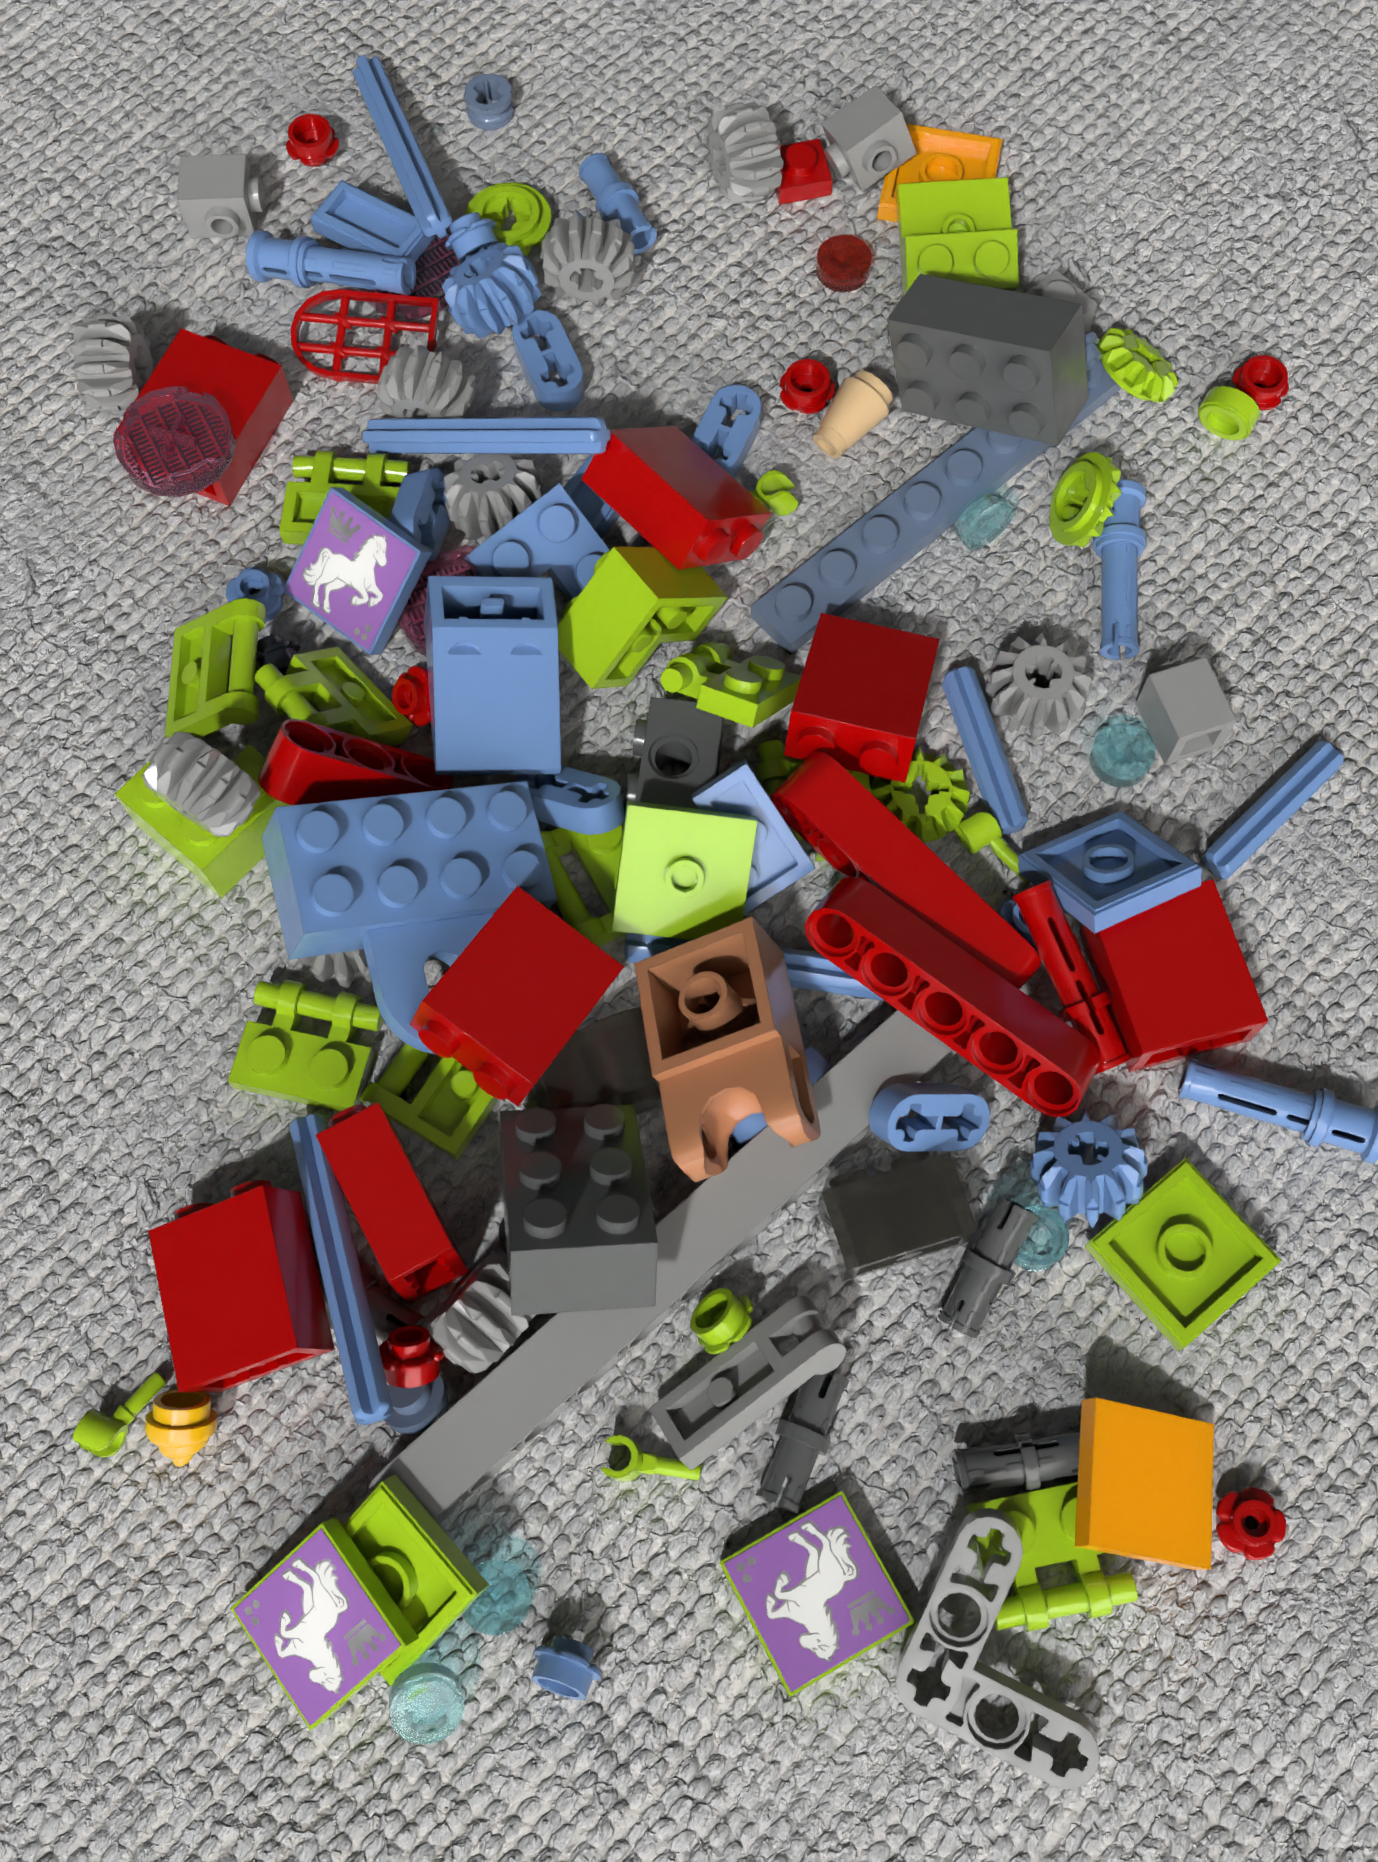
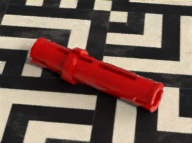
(1070, 974)

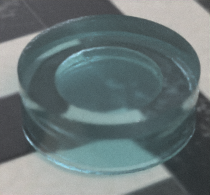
(984, 521)
(1122, 755)
(504, 1602)
(426, 1703)

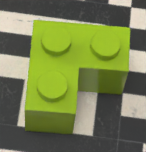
(631, 609)
(212, 859)

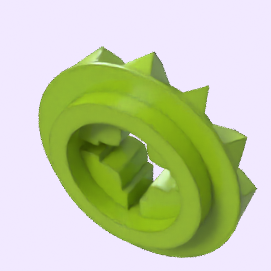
(528, 208)
(1137, 366)
(1089, 485)
(942, 810)

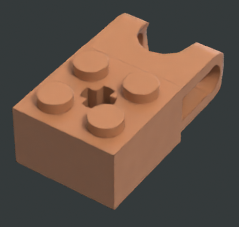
(725, 1044)

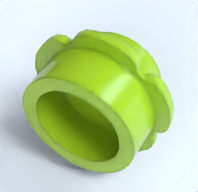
(721, 1320)

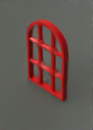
(344, 321)

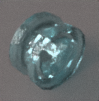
(1055, 1247)

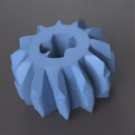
(491, 290)
(1088, 1168)

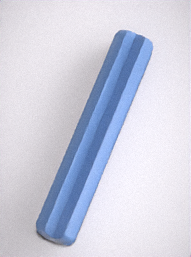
(984, 749)
(1272, 809)

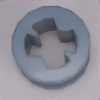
(488, 88)

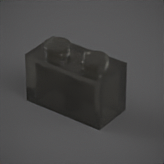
(895, 1214)

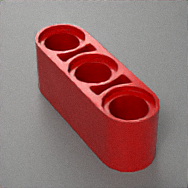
(328, 765)

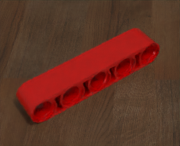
(872, 844)
(953, 996)

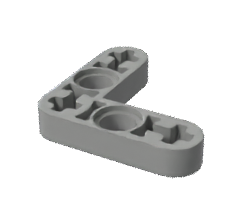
(972, 1680)

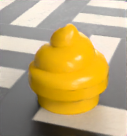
(180, 1424)

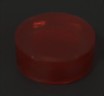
(843, 263)

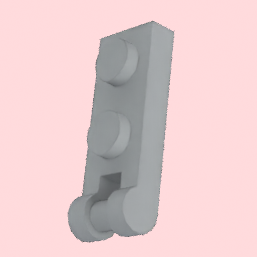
(747, 1381)

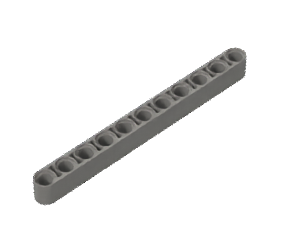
(693, 1245)

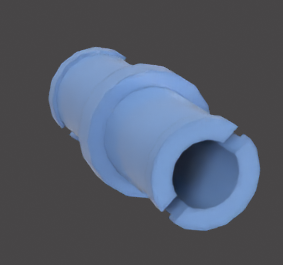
(617, 200)

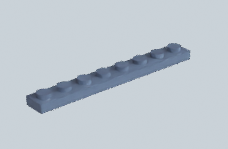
(903, 526)

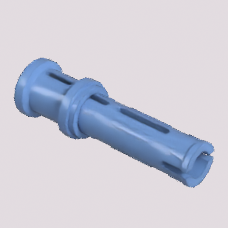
(308, 263)
(1119, 548)
(1315, 1115)

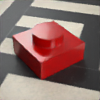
(804, 172)

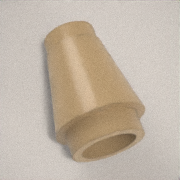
(855, 410)

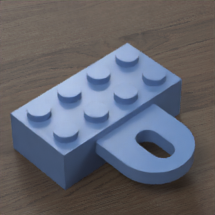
(403, 880)

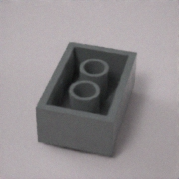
(990, 358)
(577, 1210)

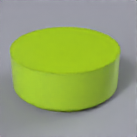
(1228, 413)

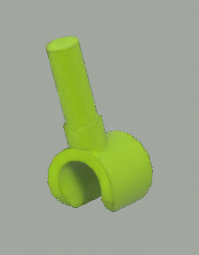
(774, 493)
(983, 831)
(107, 1434)
(647, 1463)

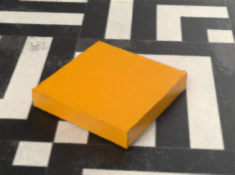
(940, 157)
(1145, 1484)

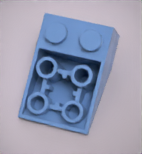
(493, 675)

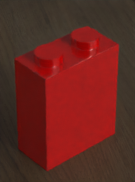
(246, 386)
(677, 497)
(862, 696)
(1176, 979)
(514, 997)
(391, 1202)
(239, 1288)

